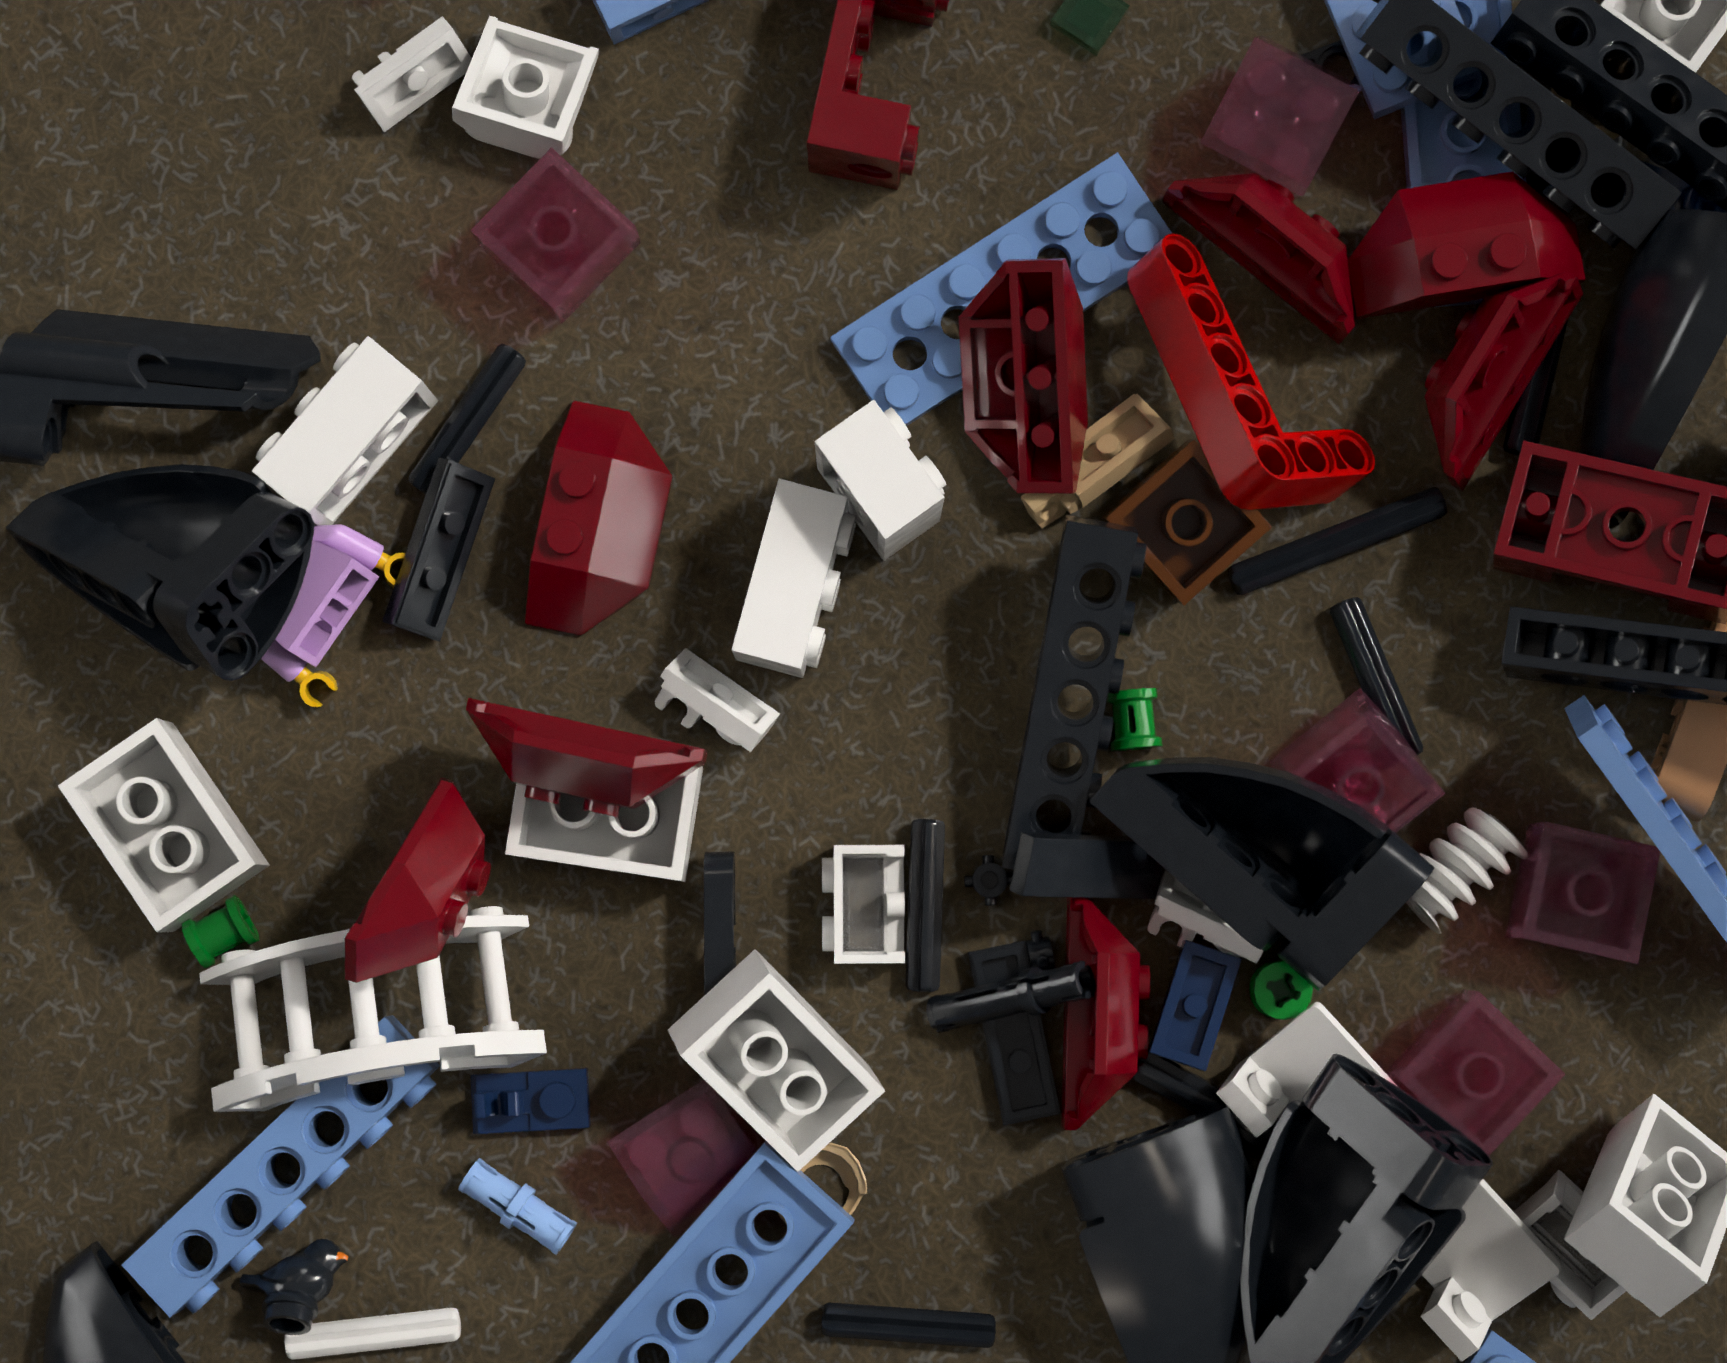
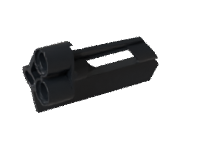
(111, 357)

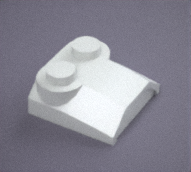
(523, 89)

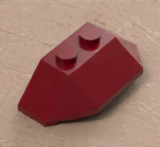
(1273, 242)
(1460, 245)
(1492, 366)
(1027, 374)
(596, 521)
(581, 758)
(422, 891)
(1101, 1032)

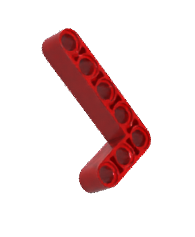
(1223, 396)

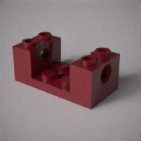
(856, 133)
(1562, 518)

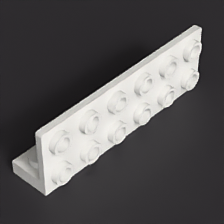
(1491, 1256)

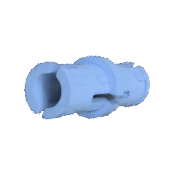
(517, 1206)

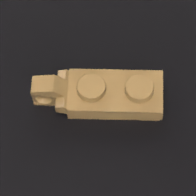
(1110, 452)

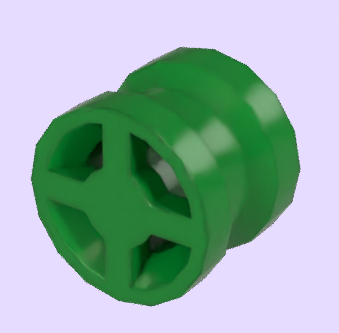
(1269, 986)

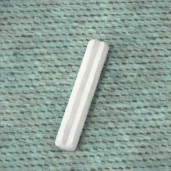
(375, 1333)

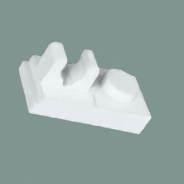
(412, 74)
(723, 703)
(1181, 906)

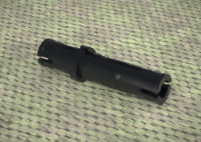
(1030, 992)

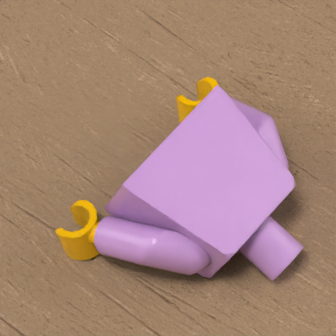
(330, 594)

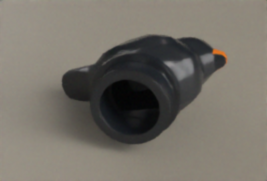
(296, 1287)

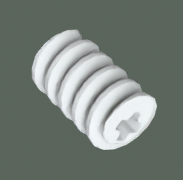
(1462, 863)

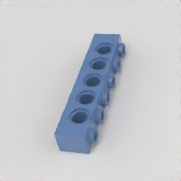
(163, 1261)

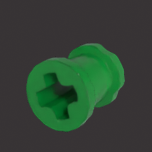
(1122, 706)
(220, 932)

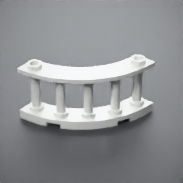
(370, 1056)

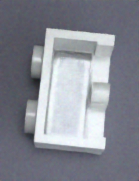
(866, 904)
(1579, 1280)

